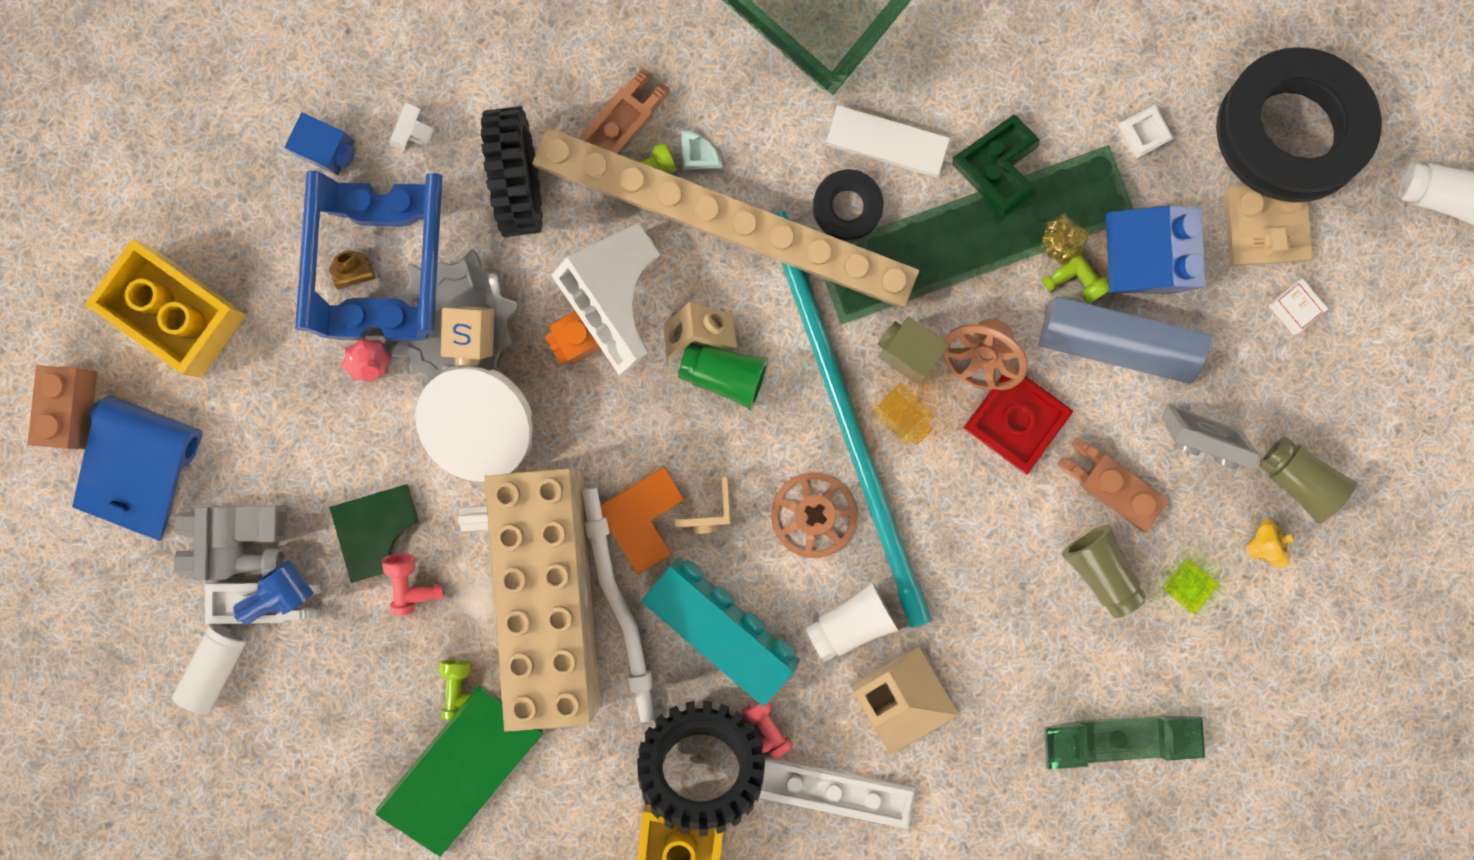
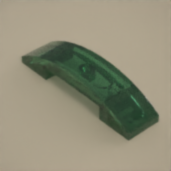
(1123, 739)

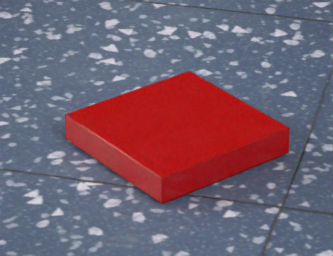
(1018, 422)

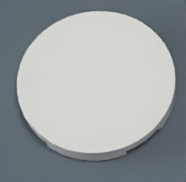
(474, 422)

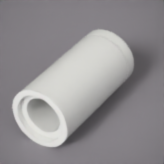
(209, 669)

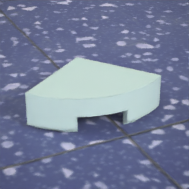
(699, 153)

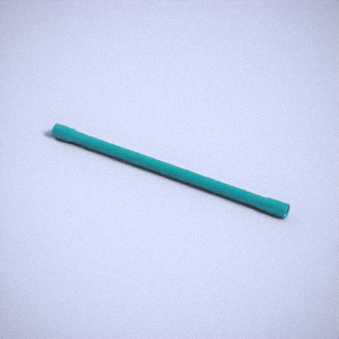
(908, 589)

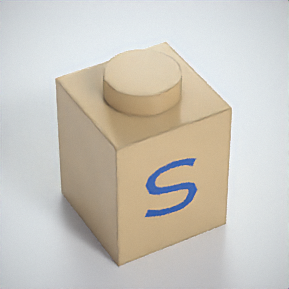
(467, 333)

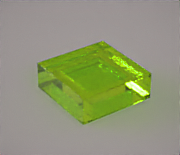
(1190, 586)

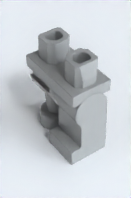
(221, 537)

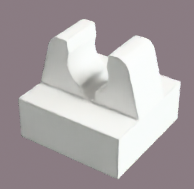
(410, 129)

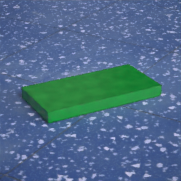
(456, 773)

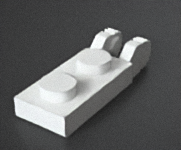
(223, 596)

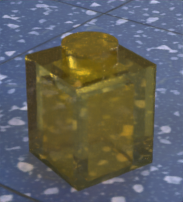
(903, 416)

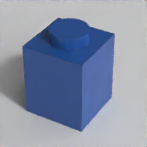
(320, 144)

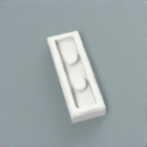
(887, 141)

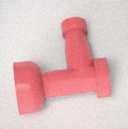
(399, 567)
(772, 738)

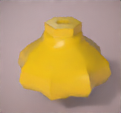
(1271, 544)

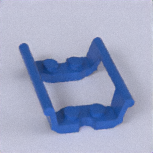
(360, 204)

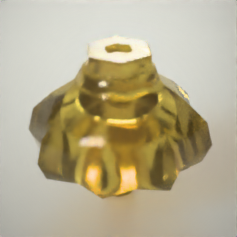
(1064, 239)

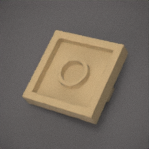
(1265, 228)

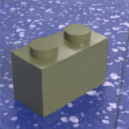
(911, 349)

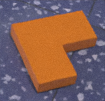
(632, 515)

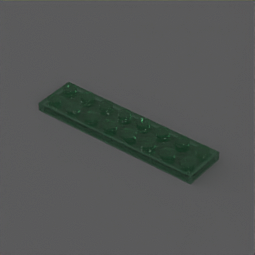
(974, 239)

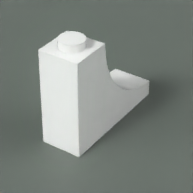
(601, 290)

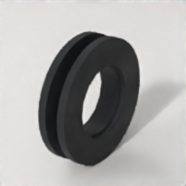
(1321, 78)

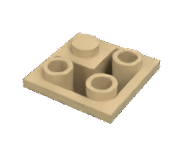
(904, 700)

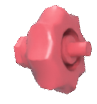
(366, 360)

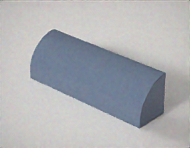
(1124, 340)

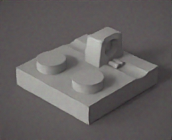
(1205, 436)

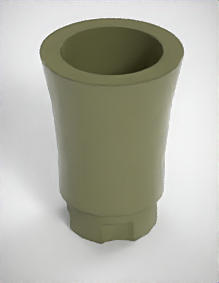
(1307, 479)
(1106, 571)

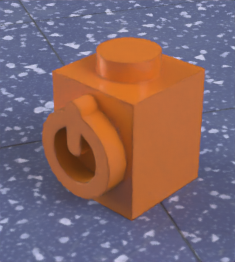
(571, 340)

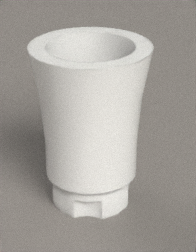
(1440, 189)
(852, 624)

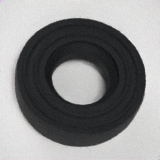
(852, 181)

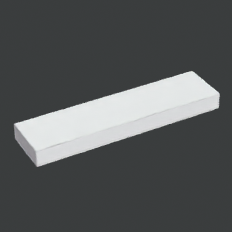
(837, 792)

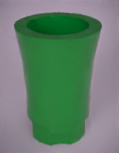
(724, 372)

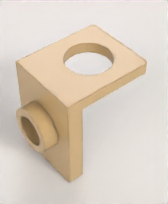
(699, 325)
(705, 525)

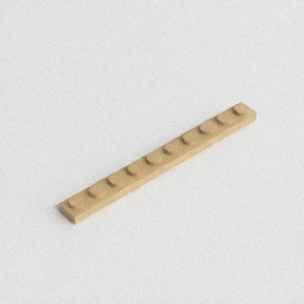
(725, 218)

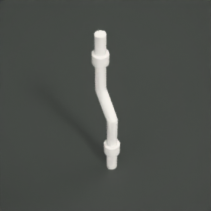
(639, 679)

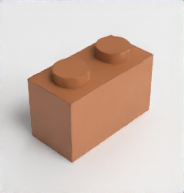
(61, 407)

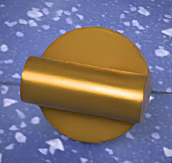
(350, 269)

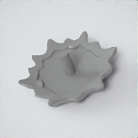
(456, 285)

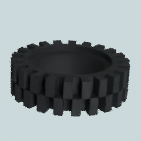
(510, 171)
(691, 813)

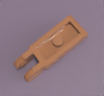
(624, 115)
(1116, 487)

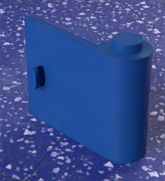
(133, 465)

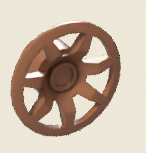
(987, 349)
(814, 515)

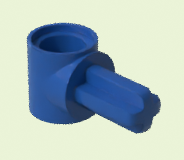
(276, 592)

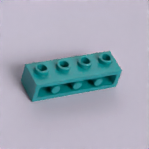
(721, 630)

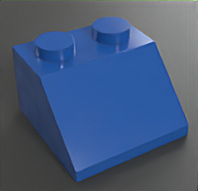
(1155, 250)

